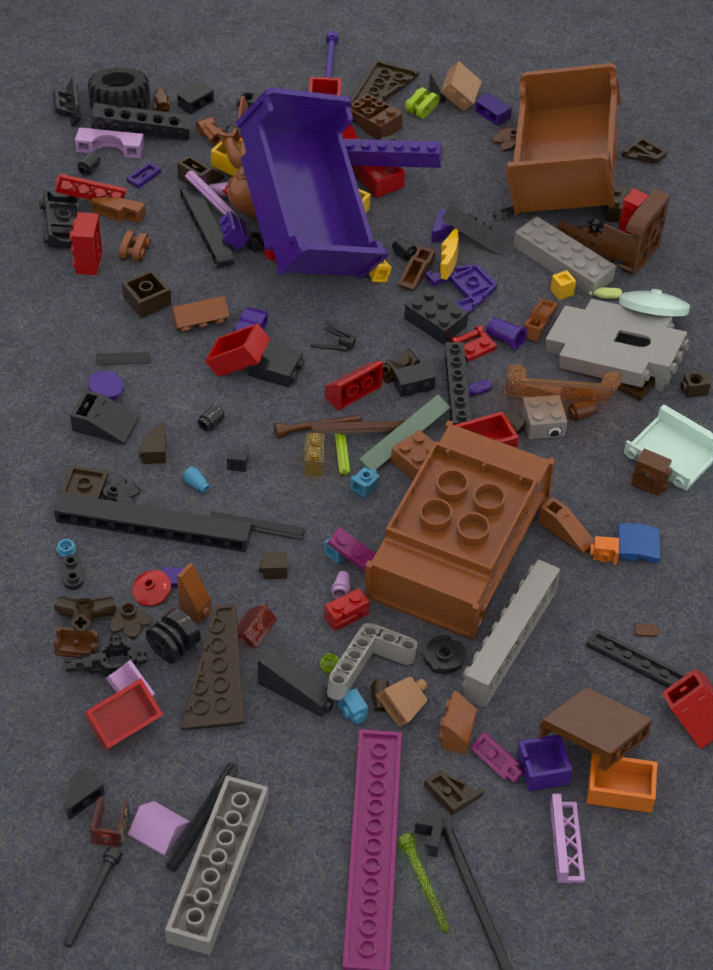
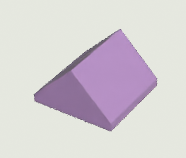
(157, 827)

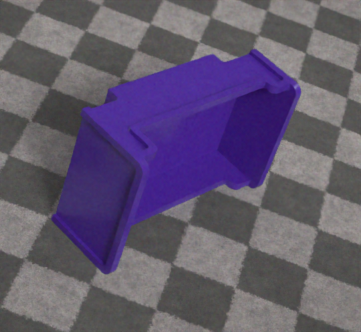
(306, 184)

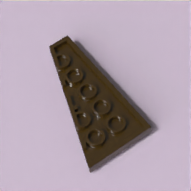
(384, 81)
(217, 684)

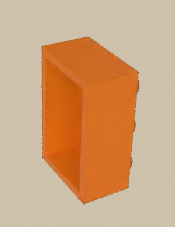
(626, 785)

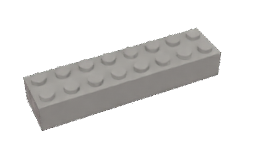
(510, 633)
(217, 866)

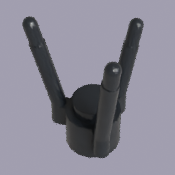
(346, 339)

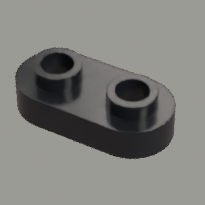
(72, 570)

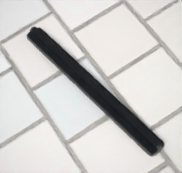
(199, 820)

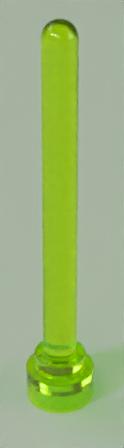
(408, 843)

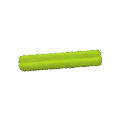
(342, 453)

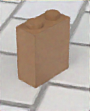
(461, 86)

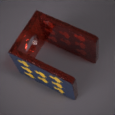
(116, 835)

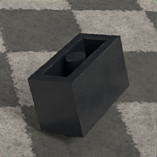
(195, 97)
(414, 379)

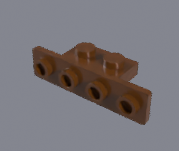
(586, 237)

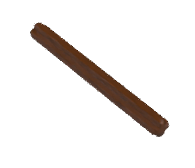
(354, 427)

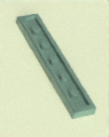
(418, 421)

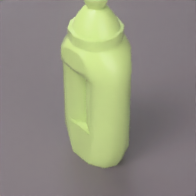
(607, 293)

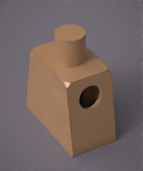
(403, 699)

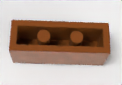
(200, 313)

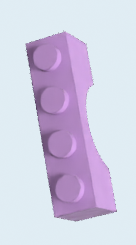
(92, 139)

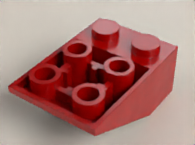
(693, 705)

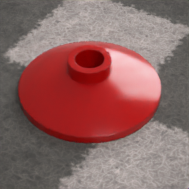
(156, 592)

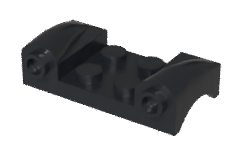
(60, 214)

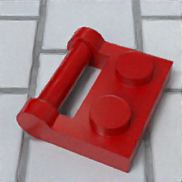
(477, 347)

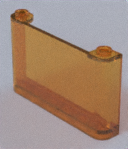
(518, 385)

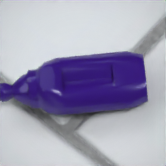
(479, 387)

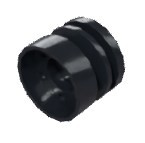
(173, 635)

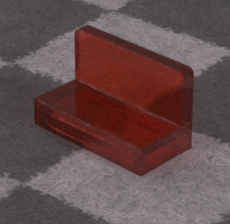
(256, 625)

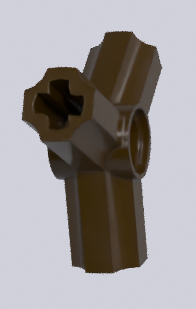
(84, 609)

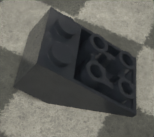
(102, 418)

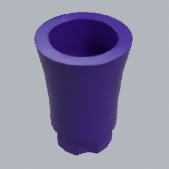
(507, 332)

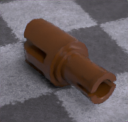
(161, 100)

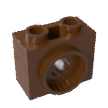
(652, 472)

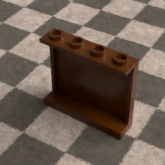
(598, 726)

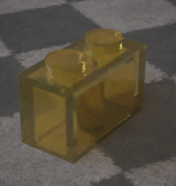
(314, 454)

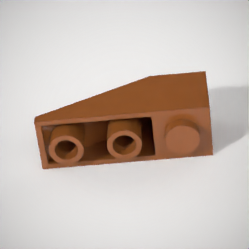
(564, 524)

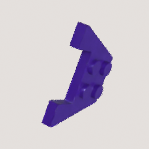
(470, 281)

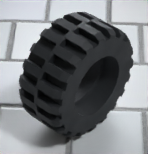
(119, 88)

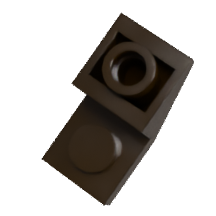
(407, 359)

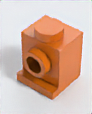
(605, 549)

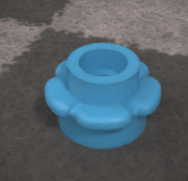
(66, 544)

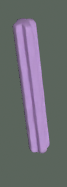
(208, 192)

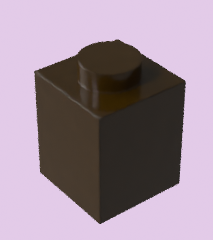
(274, 565)

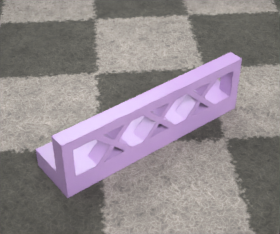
(561, 841)

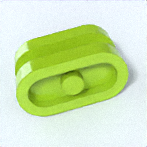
(422, 103)

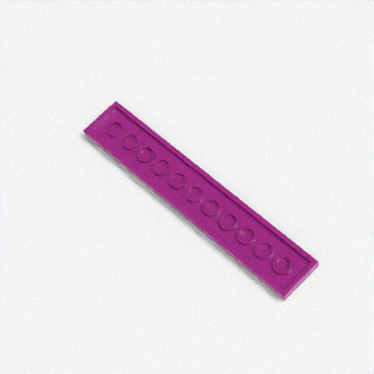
(373, 852)

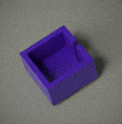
(544, 762)

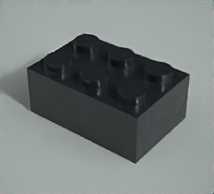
(435, 315)

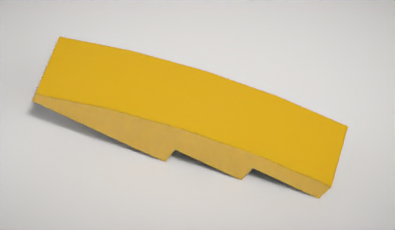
(449, 254)

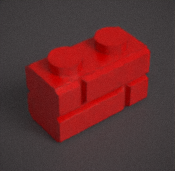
(346, 609)

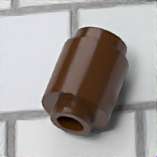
(582, 409)

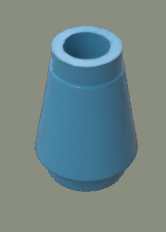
(195, 479)

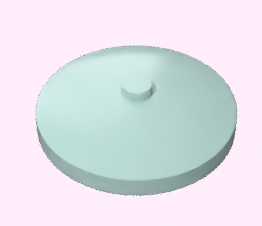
(654, 303)

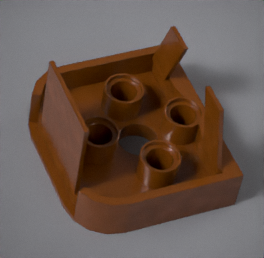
(645, 233)

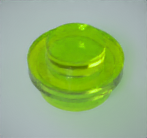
(328, 662)

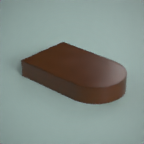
(646, 630)

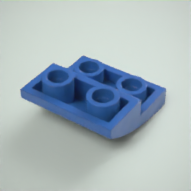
(638, 542)

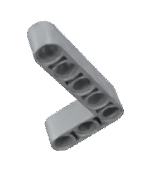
(367, 641)

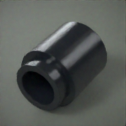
(88, 163)
(404, 248)
(211, 418)

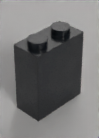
(278, 365)

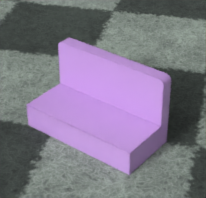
(125, 676)

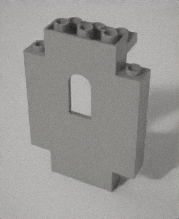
(589, 347)

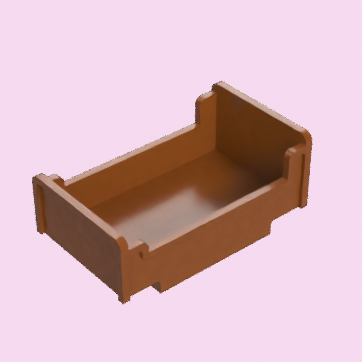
(566, 139)
(458, 530)

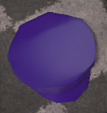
(106, 383)

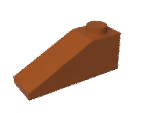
(193, 595)

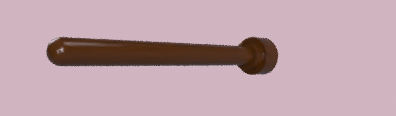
(282, 429)

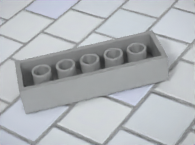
(562, 253)

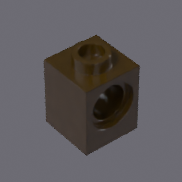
(695, 384)

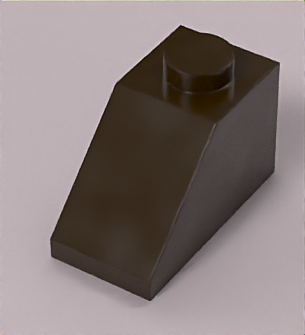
(154, 446)

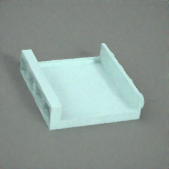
(679, 440)

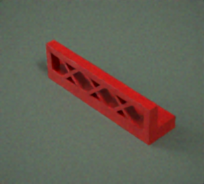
(86, 188)

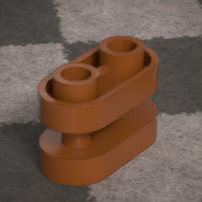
(139, 250)

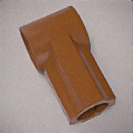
(208, 128)

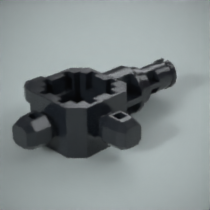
(98, 661)

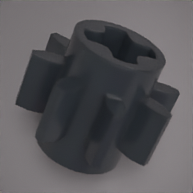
(255, 242)

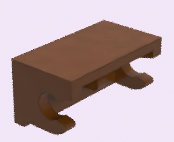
(75, 643)

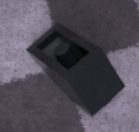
(82, 792)

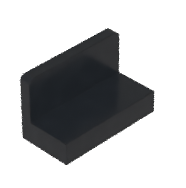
(434, 85)

